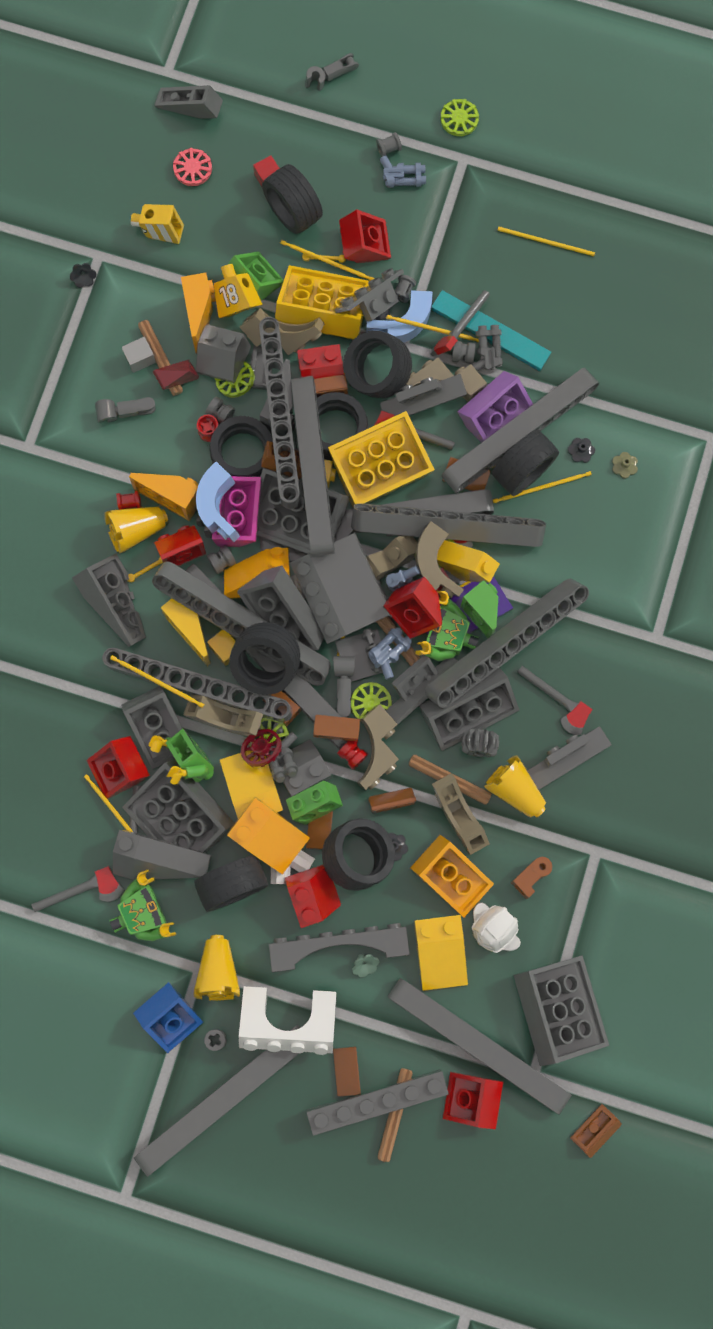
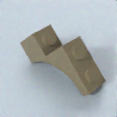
(292, 335)
(472, 379)
(395, 555)
(382, 760)

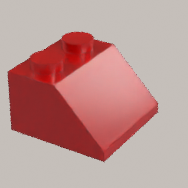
(364, 237)
(320, 361)
(180, 546)
(415, 607)
(117, 766)
(312, 895)
(473, 1100)

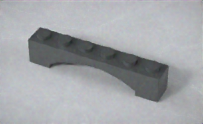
(390, 941)
(378, 1102)

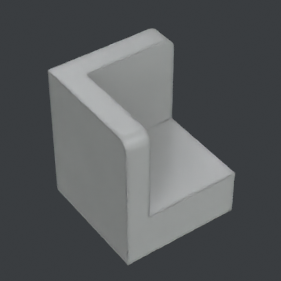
(139, 354)

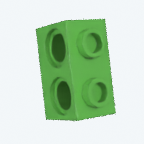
(314, 802)

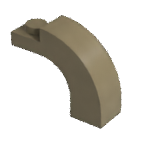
(426, 559)
(223, 716)
(459, 815)

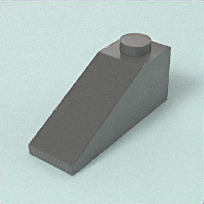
(192, 101)

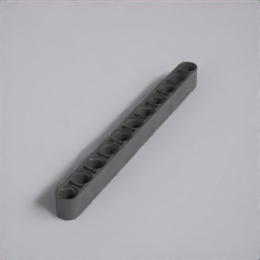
(298, 690)

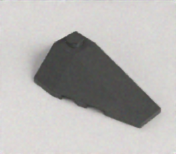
(107, 591)
(164, 860)

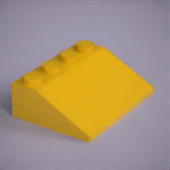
(315, 295)
(380, 460)

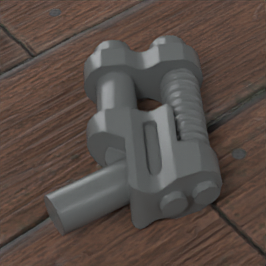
(490, 357)
(290, 768)

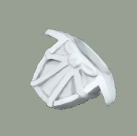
(495, 928)

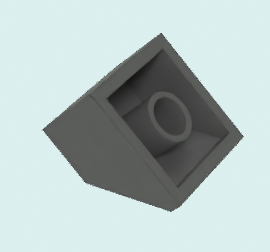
(221, 353)
(310, 769)

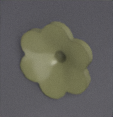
(623, 468)

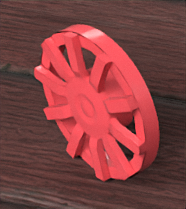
(192, 167)

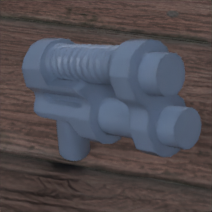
(395, 175)
(401, 578)
(383, 654)

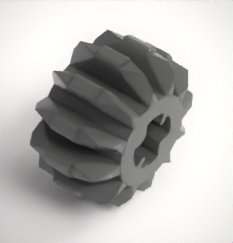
(480, 743)

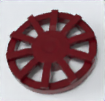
(261, 748)

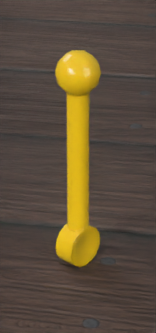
(340, 258)
(132, 576)

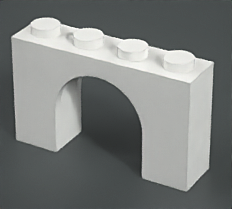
(314, 1036)

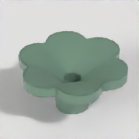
(365, 965)

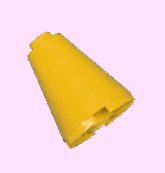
(133, 525)
(516, 788)
(217, 971)

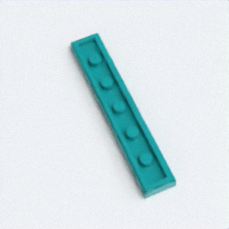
(511, 341)

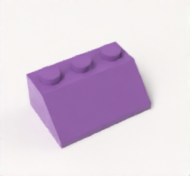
(495, 406)

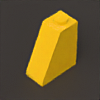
(466, 562)

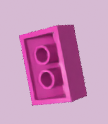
(240, 509)

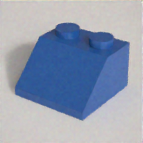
(167, 1017)

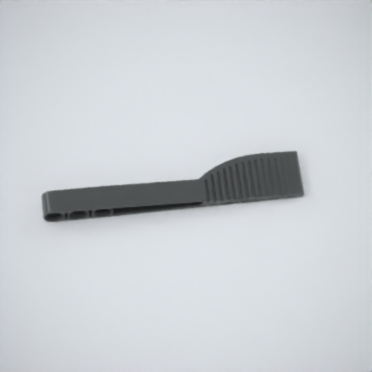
(467, 502)

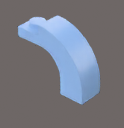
(418, 312)
(208, 497)

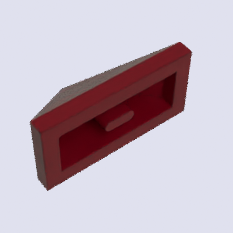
(175, 374)

